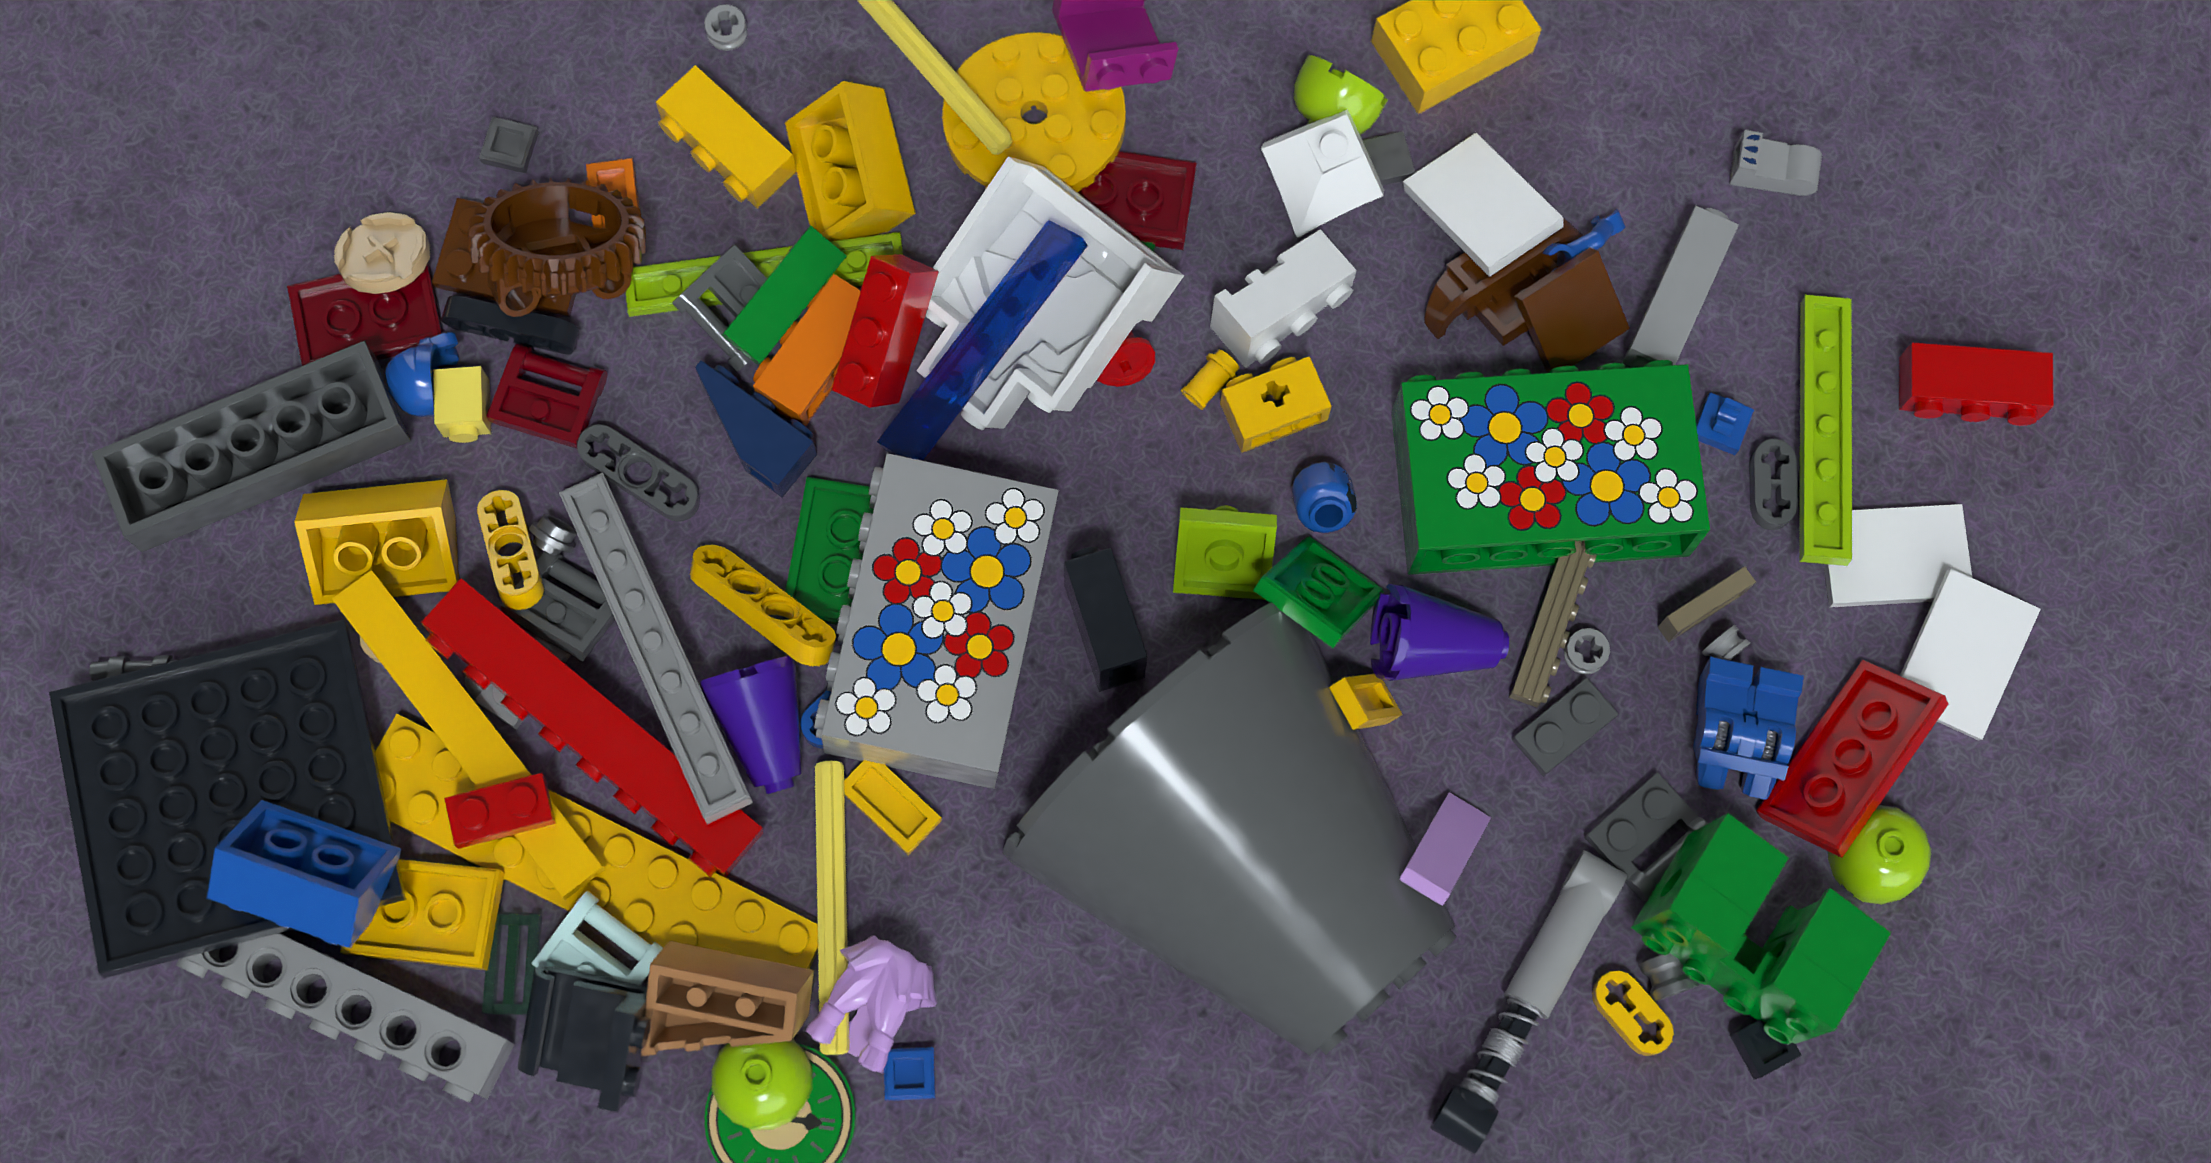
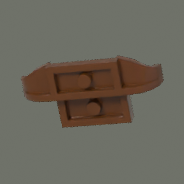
(1491, 299)

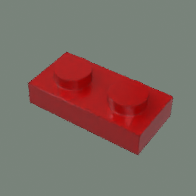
(499, 810)

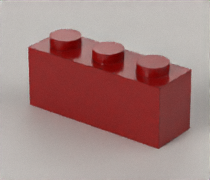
(884, 330)
(1976, 383)

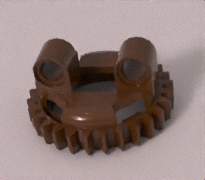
(542, 220)

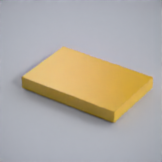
(443, 920)

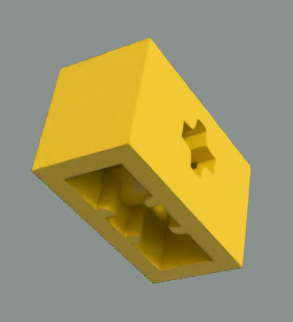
(1262, 422)

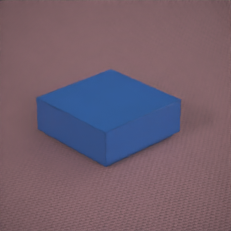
(909, 1074)

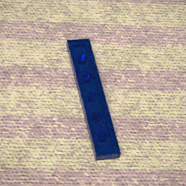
(983, 342)

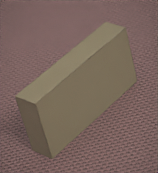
(1706, 604)

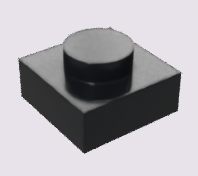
(1761, 1051)

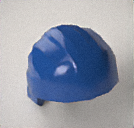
(411, 373)

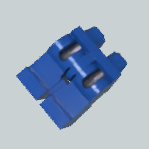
(1745, 725)

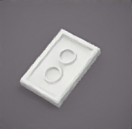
(1483, 204)
(1899, 556)
(1969, 649)

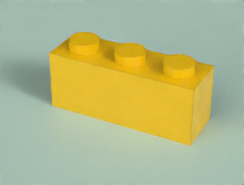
(724, 138)

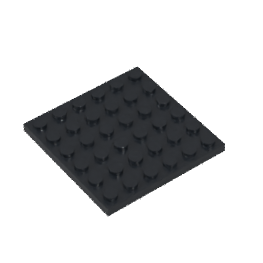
(181, 755)

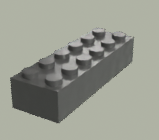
(250, 447)

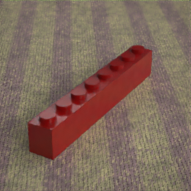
(587, 724)

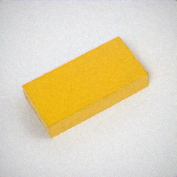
(1365, 701)
(890, 804)

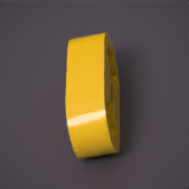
(1641, 1005)

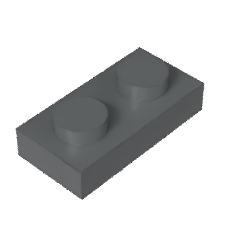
(1565, 727)

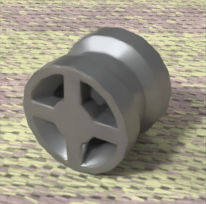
(1666, 976)

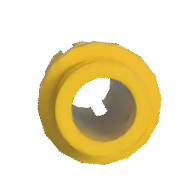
(1210, 378)

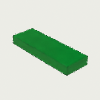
(784, 295)

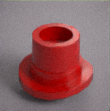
(1130, 363)

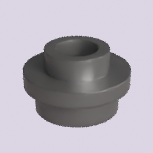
(553, 535)

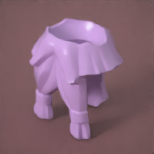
(883, 987)

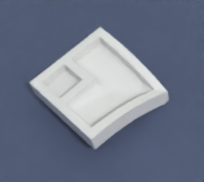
(1322, 171)

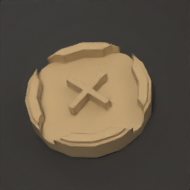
(382, 253)

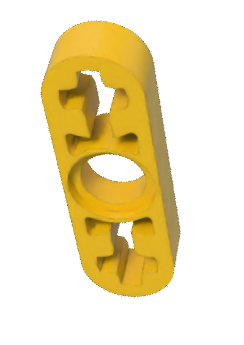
(522, 561)

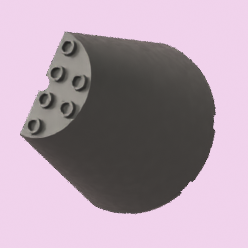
(1244, 838)

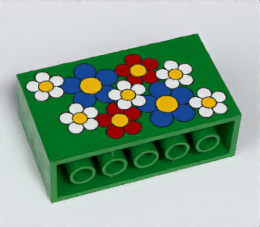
(1543, 460)

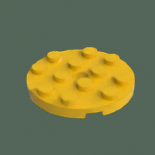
(1036, 70)

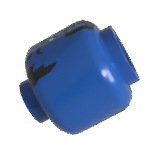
(1324, 497)

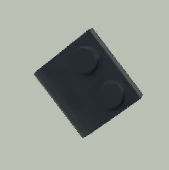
(587, 1032)

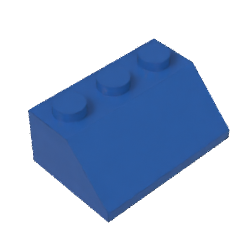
(302, 873)

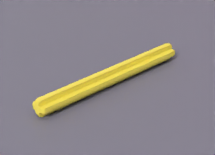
(939, 74)
(831, 890)

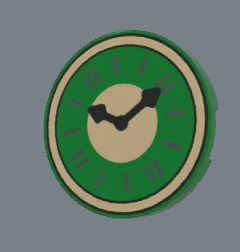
(816, 1135)

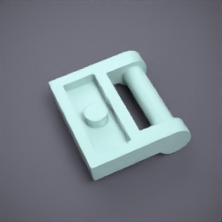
(576, 952)

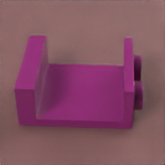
(1113, 43)

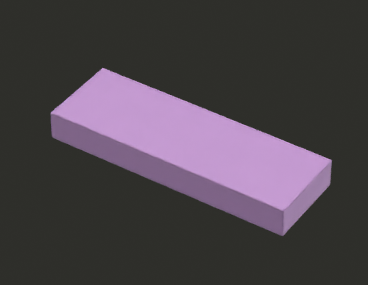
(1445, 849)

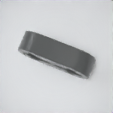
(1784, 484)

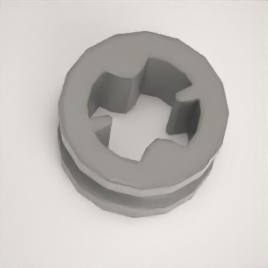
(739, 31)
(1727, 645)
(1575, 659)

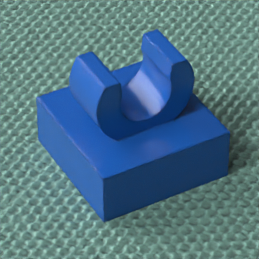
(1723, 423)

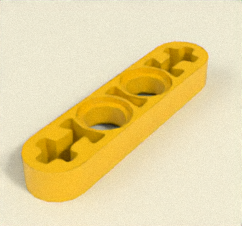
(801, 637)

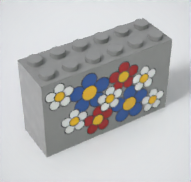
(936, 620)

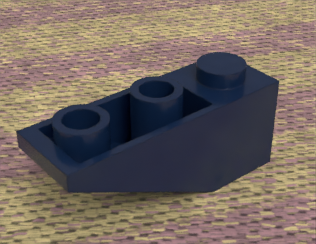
(762, 440)

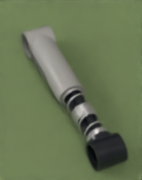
(1532, 994)

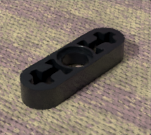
(528, 330)

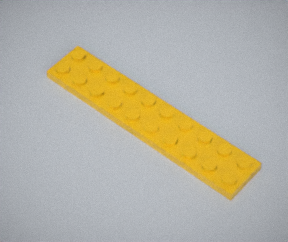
(642, 882)

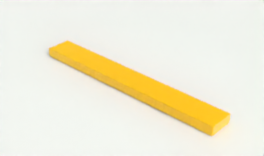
(459, 723)

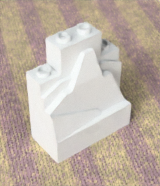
(1080, 322)

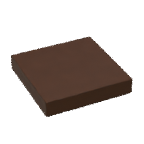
(1572, 311)

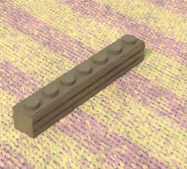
(1550, 627)

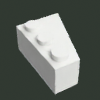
(1282, 299)

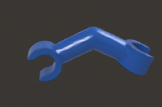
(1595, 239)

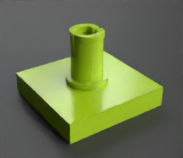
(1223, 551)

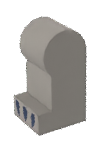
(1775, 165)

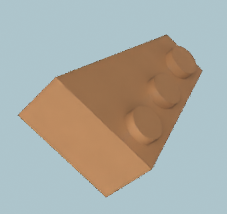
(722, 998)

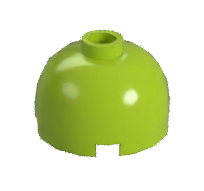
(1327, 93)
(1885, 858)
(762, 1083)

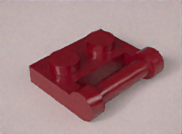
(543, 409)

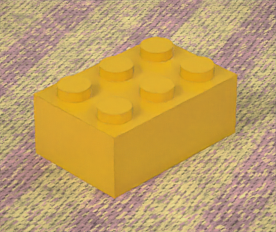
(1451, 44)

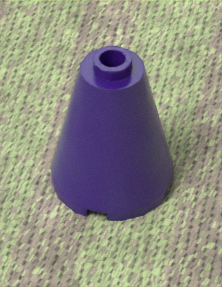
(1432, 636)
(760, 719)

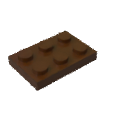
(459, 275)

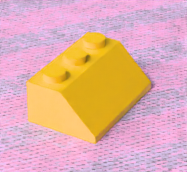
(850, 163)
(392, 529)

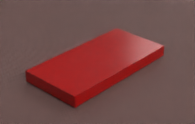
(1853, 758)

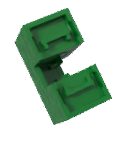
(1807, 965)

